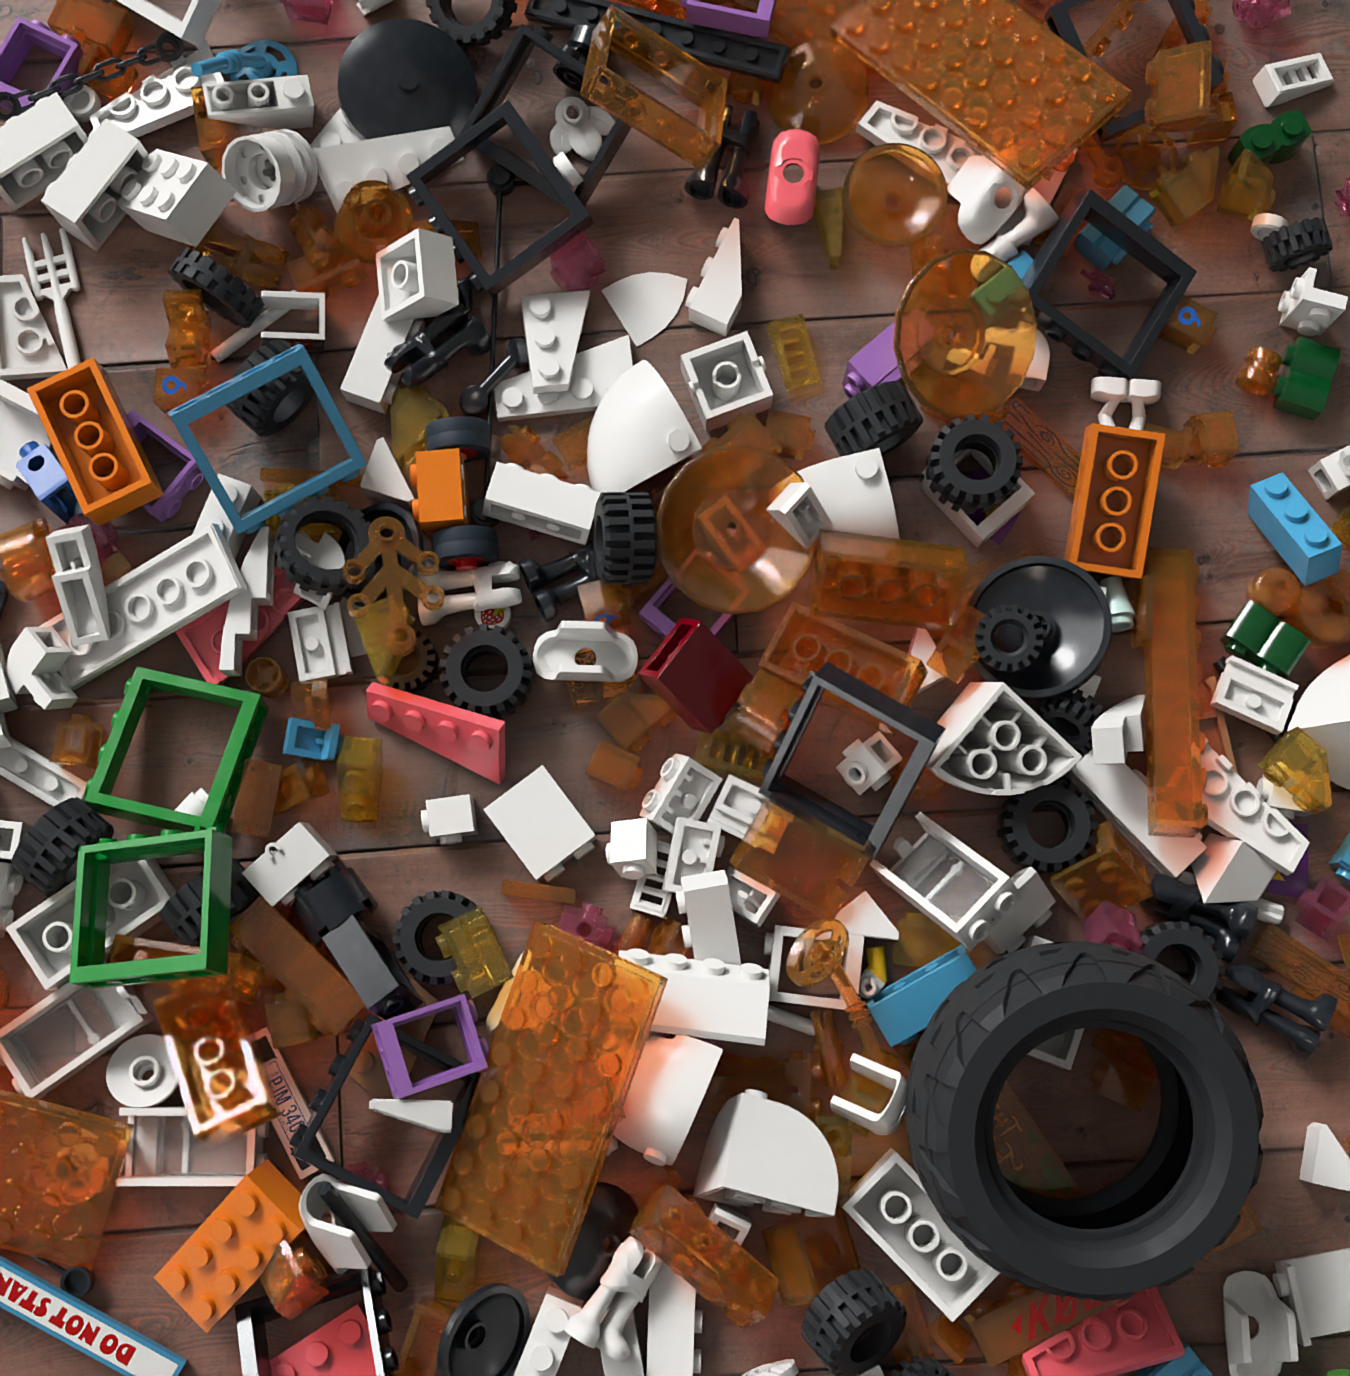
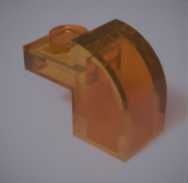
(190, 330)

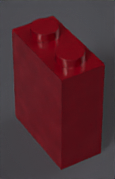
(696, 675)

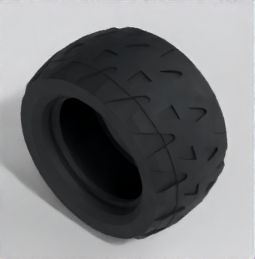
(1175, 1199)

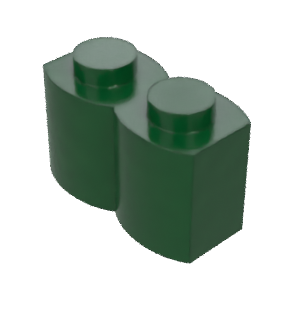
(1274, 141)
(1305, 378)
(1264, 640)

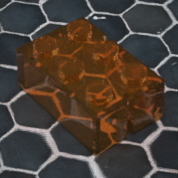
(798, 859)

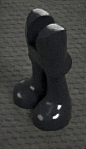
(732, 188)
(428, 361)
(538, 576)
(1227, 924)
(1265, 993)

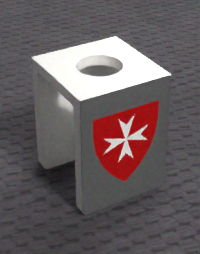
(301, 301)

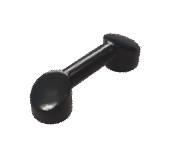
(474, 398)

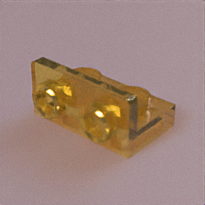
(920, 941)

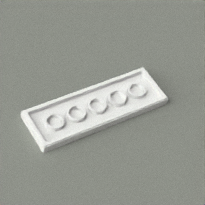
(156, 602)

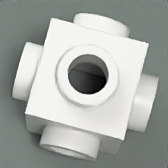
(868, 763)

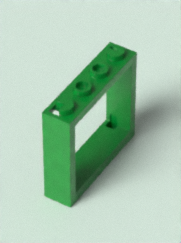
(229, 774)
(91, 907)

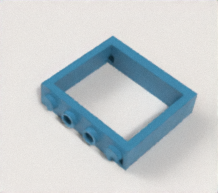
(242, 385)

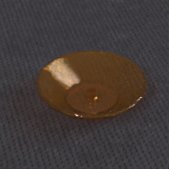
(990, 328)
(692, 542)

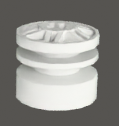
(270, 169)

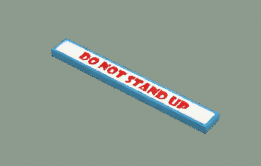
(83, 1325)

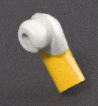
(875, 974)

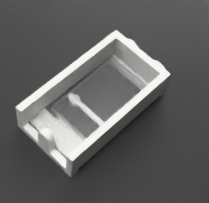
(950, 883)
(68, 1034)
(169, 1154)

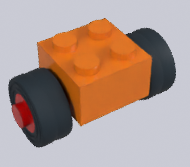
(444, 492)

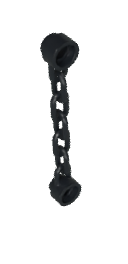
(166, 37)

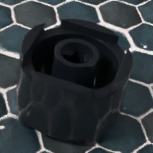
(331, 902)

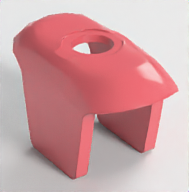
(788, 201)

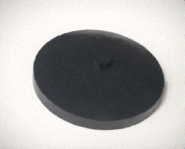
(405, 80)
(1073, 622)

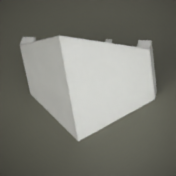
(1230, 871)

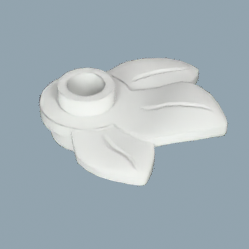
(581, 133)

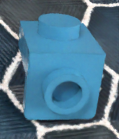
(305, 742)

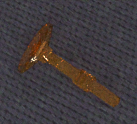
(829, 963)

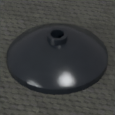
(412, 534)
(607, 1215)
(485, 1333)

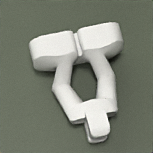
(1115, 390)

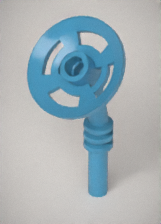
(255, 64)

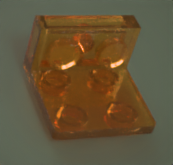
(1109, 875)

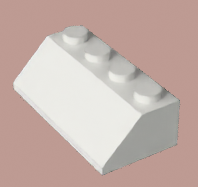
(708, 997)

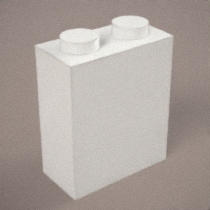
(541, 825)

